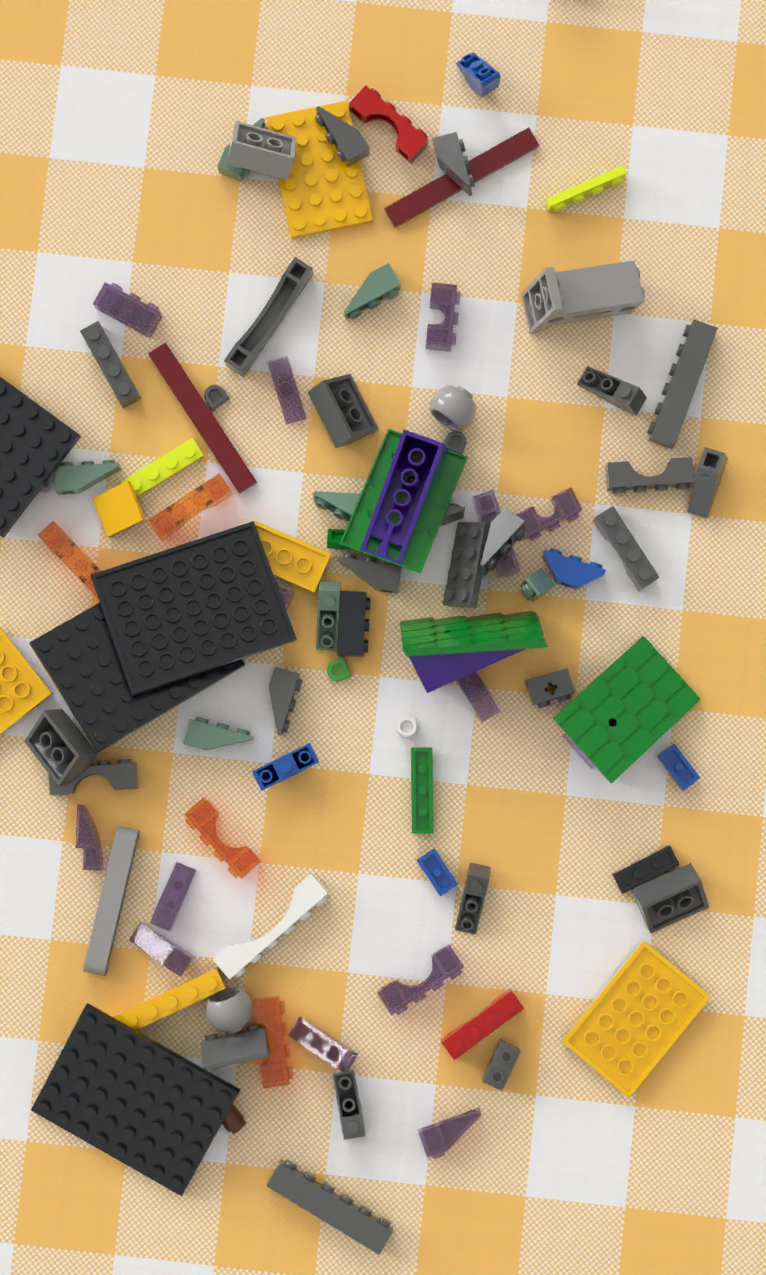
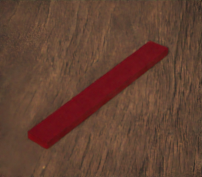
(445, 187)
(202, 418)

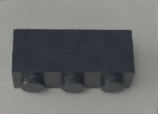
(353, 624)

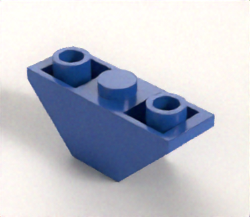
(479, 74)
(570, 570)
(285, 767)

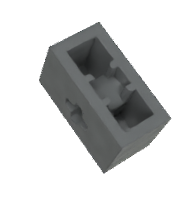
(559, 679)
(500, 1064)

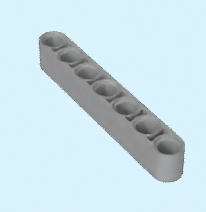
(111, 901)

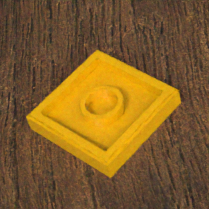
(118, 509)

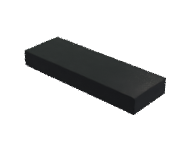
(645, 869)

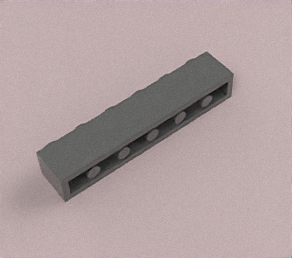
(682, 384)
(329, 1206)

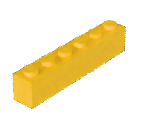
(173, 1000)

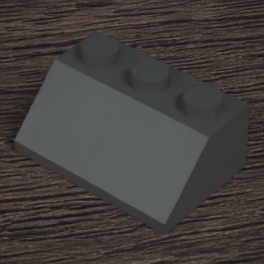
(342, 410)
(60, 746)
(670, 898)
(235, 1047)

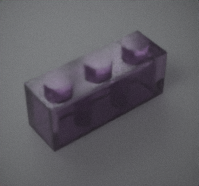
(128, 309)

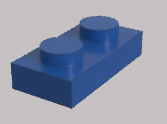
(678, 767)
(437, 872)

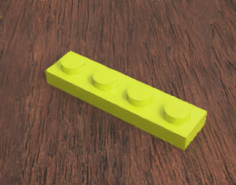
(593, 186)
(165, 467)

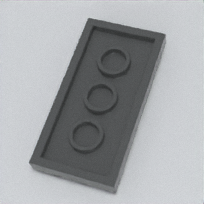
(465, 565)

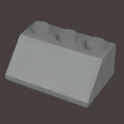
(261, 150)

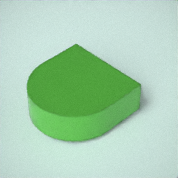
(338, 670)

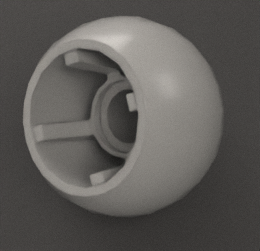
(453, 407)
(229, 1009)

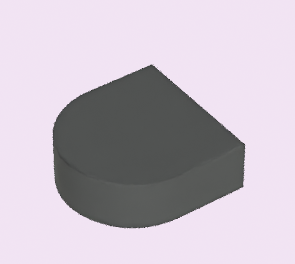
(215, 396)
(455, 442)

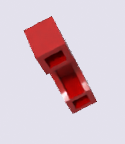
(370, 107)
(482, 1025)

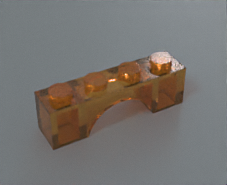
(203, 497)
(70, 554)
(204, 817)
(269, 1013)

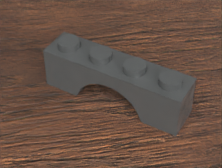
(110, 364)
(622, 477)
(630, 553)
(120, 775)

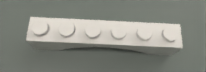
(236, 956)

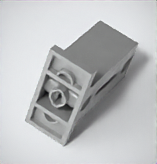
(582, 294)

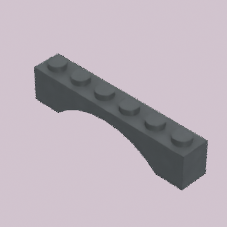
(256, 337)

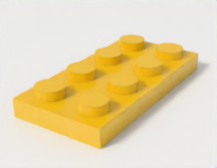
(293, 558)

